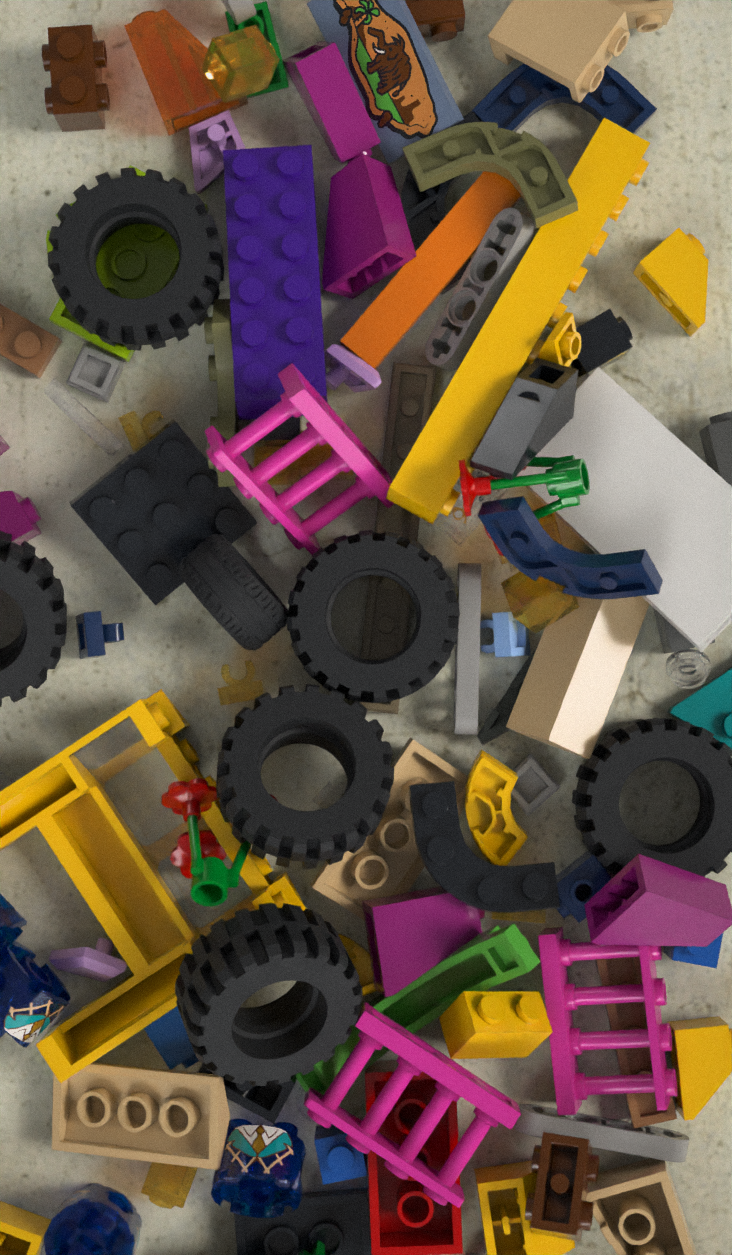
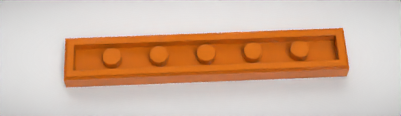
(431, 270)

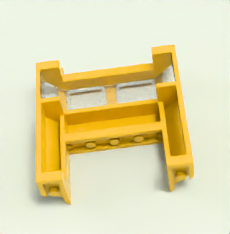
(115, 841)

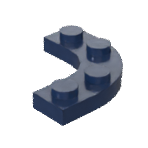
(528, 91)
(582, 575)

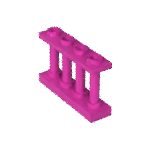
(322, 427)
(568, 1042)
(451, 1084)

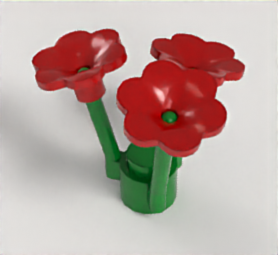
(565, 478)
(197, 851)

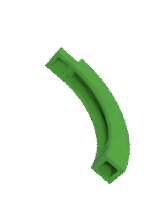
(476, 966)

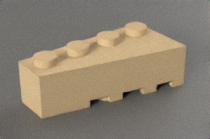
(640, 1210)

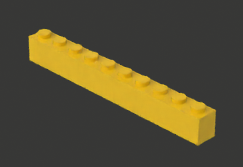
(517, 322)

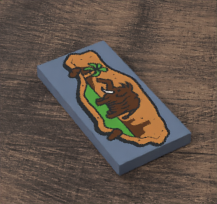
(389, 69)

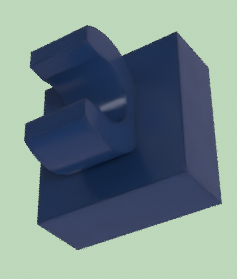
(94, 635)

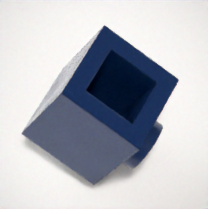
(579, 884)

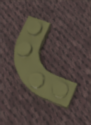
(497, 150)
(220, 369)

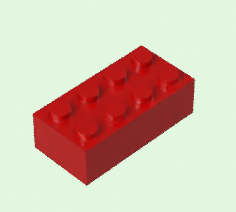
(400, 1211)

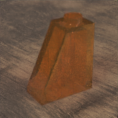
(172, 68)

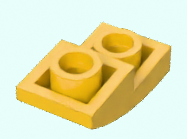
(563, 342)

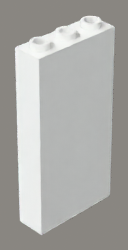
(649, 497)

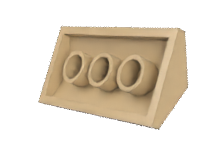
(577, 673)
(389, 857)
(142, 1115)

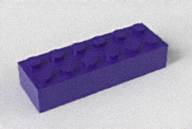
(273, 273)

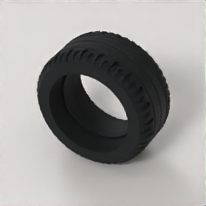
(233, 592)

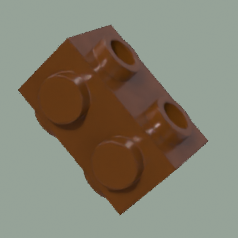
(75, 67)
(563, 1174)

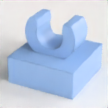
(510, 636)

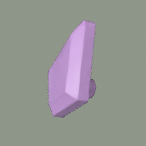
(207, 146)
(350, 369)
(89, 963)

